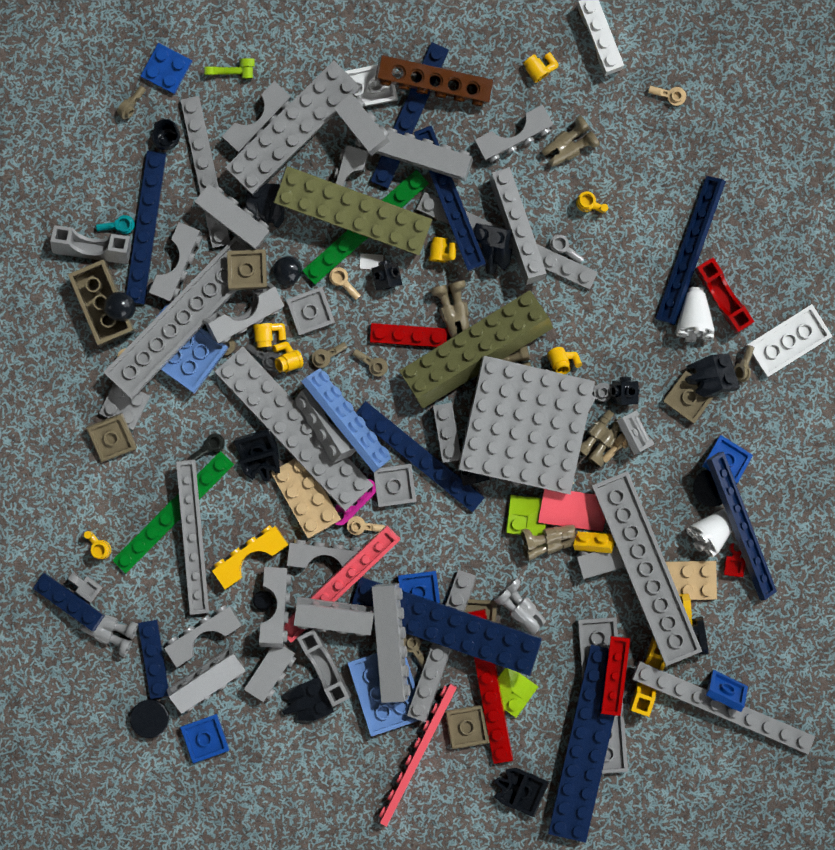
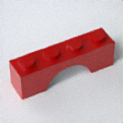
(718, 288)

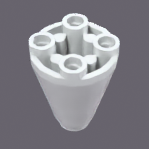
(695, 317)
(711, 532)

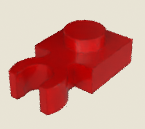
(734, 564)

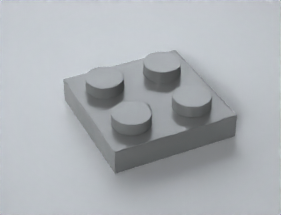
(310, 311)
(119, 402)
(394, 485)

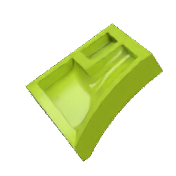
(524, 514)
(515, 690)

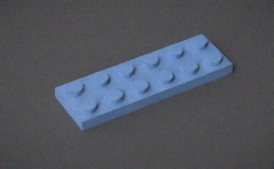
(346, 419)

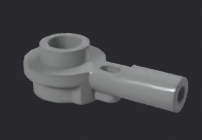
(560, 244)
(602, 392)

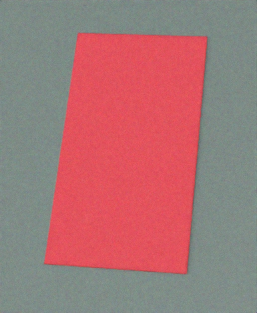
(573, 509)

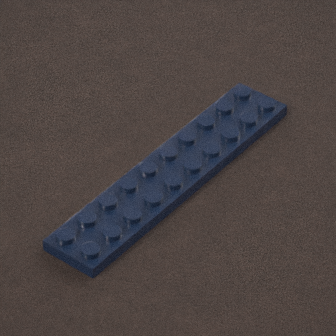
(461, 630)
(584, 754)

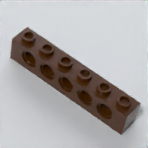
(481, 85)

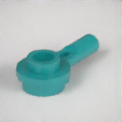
(123, 224)

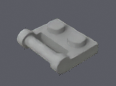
(634, 432)

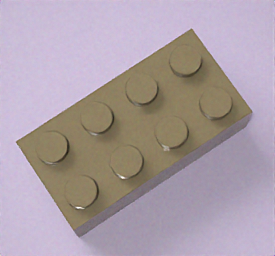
(92, 288)

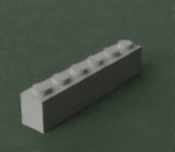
(425, 154)
(517, 221)
(390, 642)

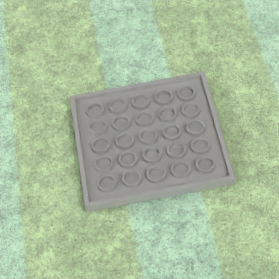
(526, 425)

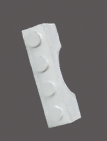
(604, 43)

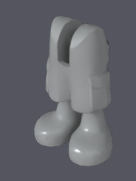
(524, 611)
(105, 635)

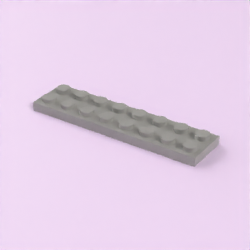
(292, 128)
(598, 633)

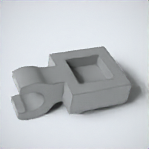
(86, 588)

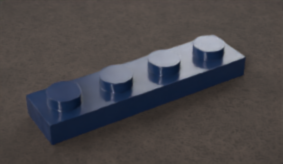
(68, 602)
(153, 658)

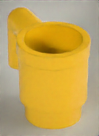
(537, 69)
(586, 202)
(439, 250)
(263, 333)
(559, 360)
(289, 361)
(100, 549)

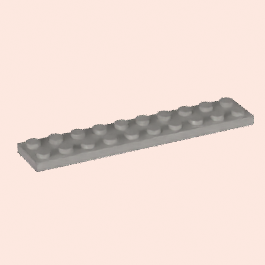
(174, 325)
(289, 426)
(646, 568)

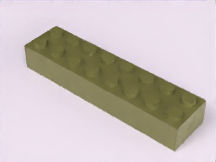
(352, 210)
(461, 356)

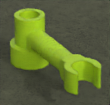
(245, 69)

